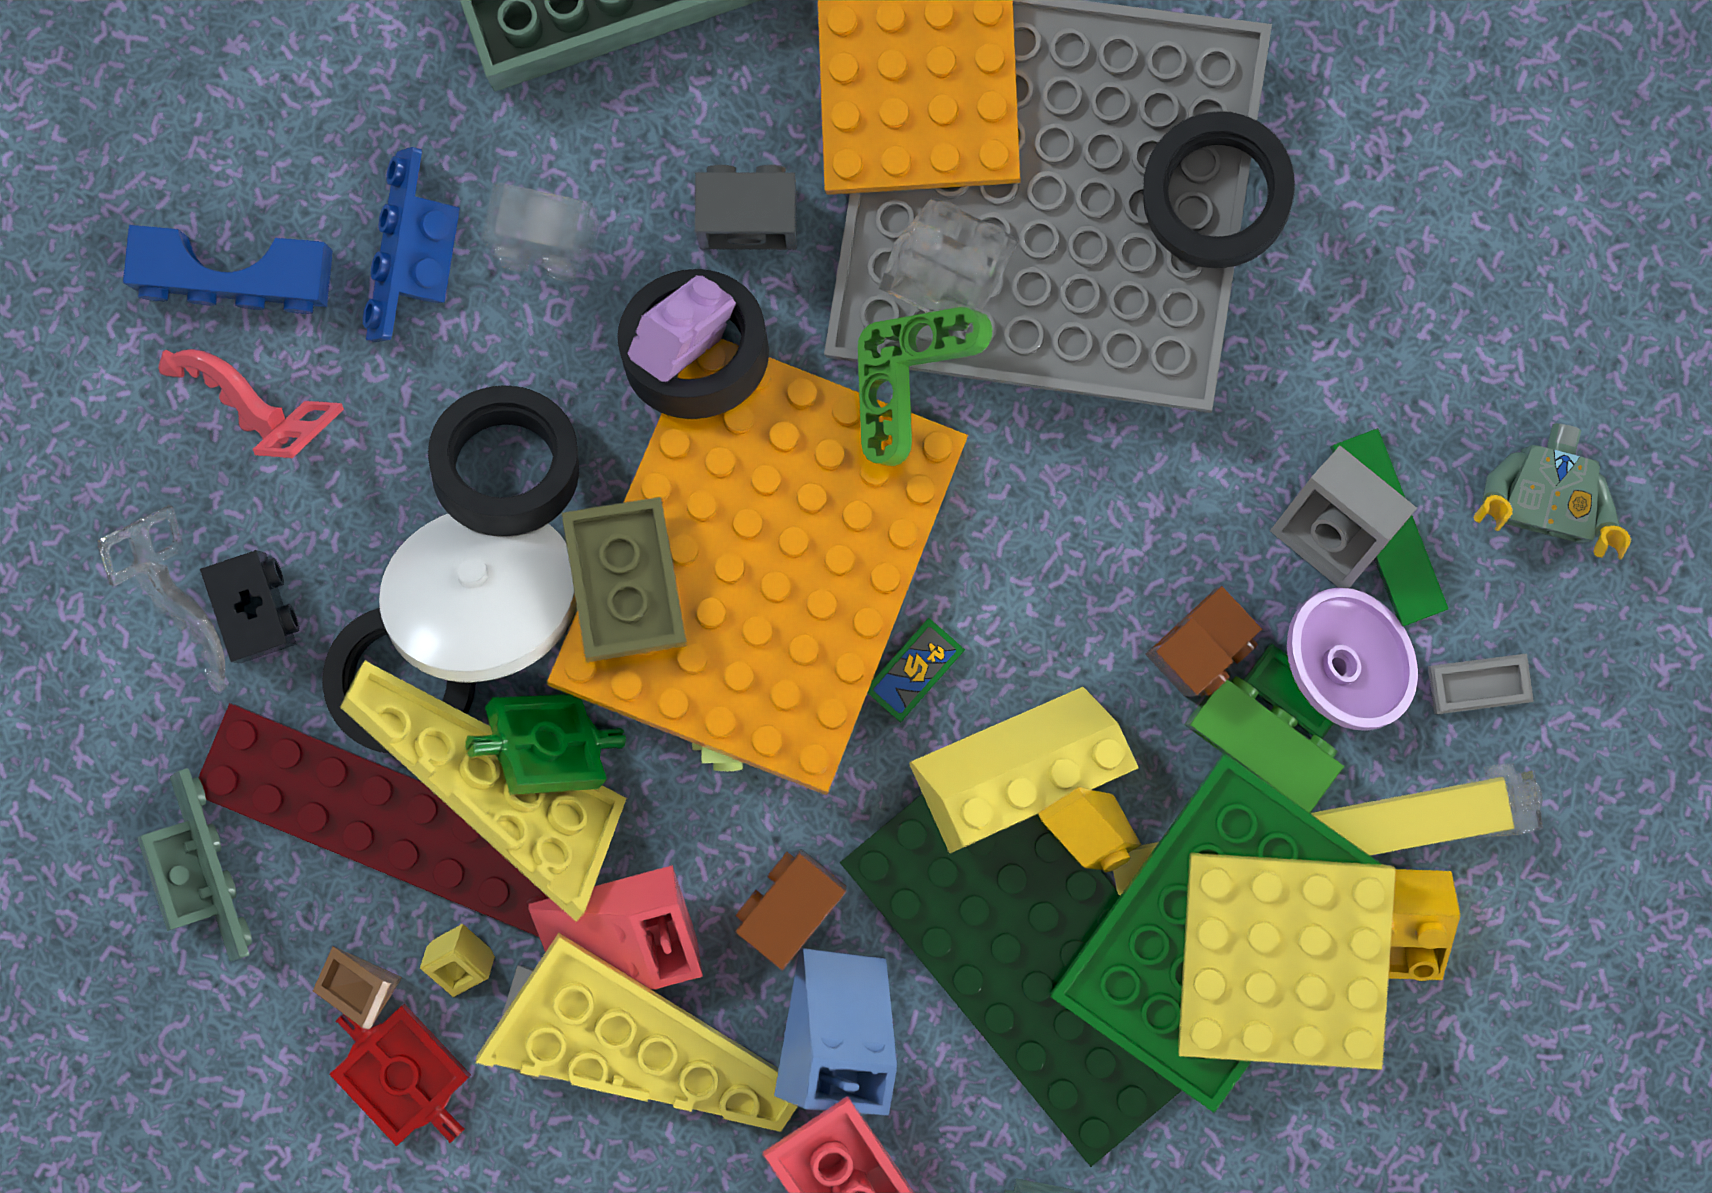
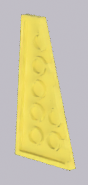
(621, 1038)

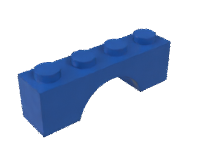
(289, 272)

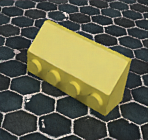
(1021, 767)

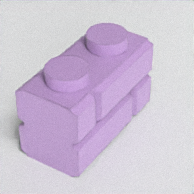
(681, 328)

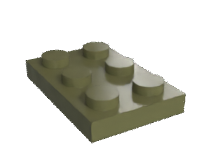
(623, 579)

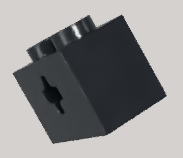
(229, 590)

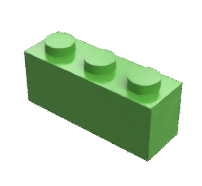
(1266, 742)

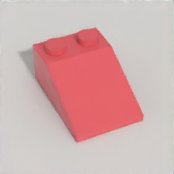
(835, 1156)

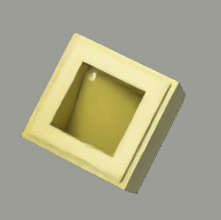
(457, 960)

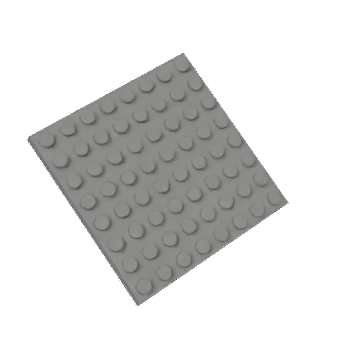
(1089, 288)

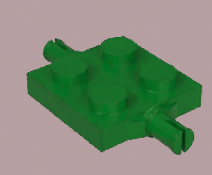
(545, 743)

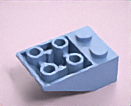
(838, 1034)

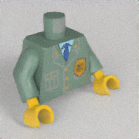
(1554, 494)

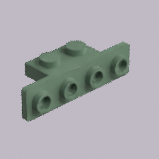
(188, 871)

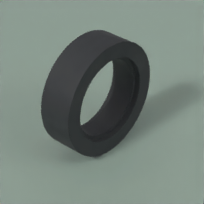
(1228, 130)
(712, 393)
(491, 408)
(340, 672)

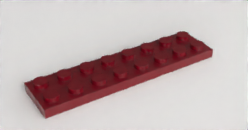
(361, 814)

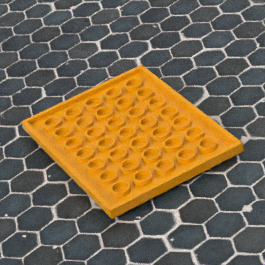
(782, 571)

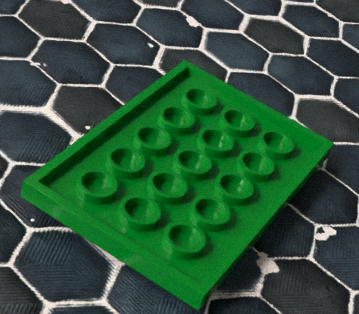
(1133, 963)

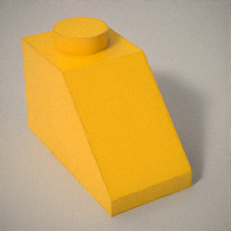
(1092, 828)

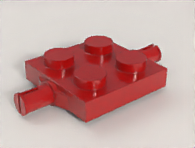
(401, 1075)

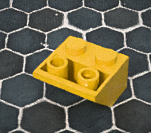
(1422, 924)

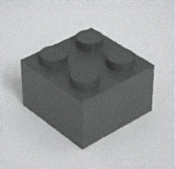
(746, 208)

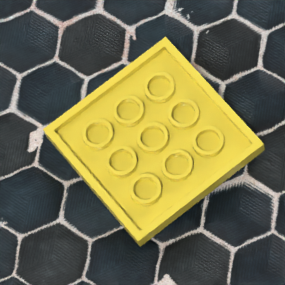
(1286, 961)

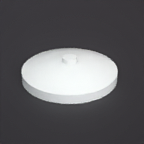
(476, 601)

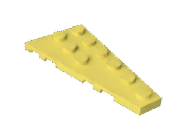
(546, 835)

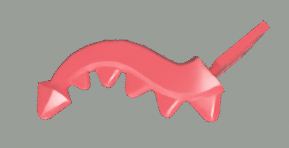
(252, 410)

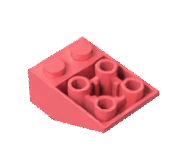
(632, 925)

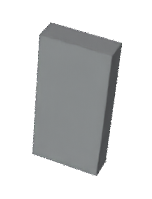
(1480, 684)

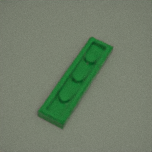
(1403, 560)

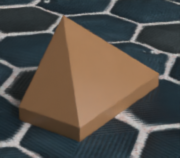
(355, 986)

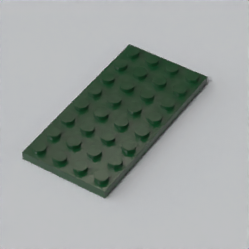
(998, 937)

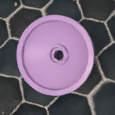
(1366, 646)

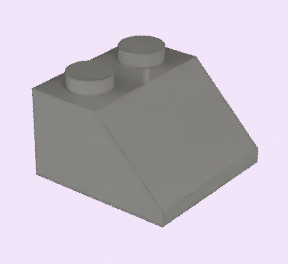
(1342, 518)

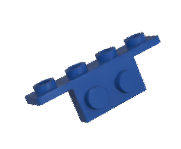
(413, 247)

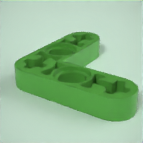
(894, 365)

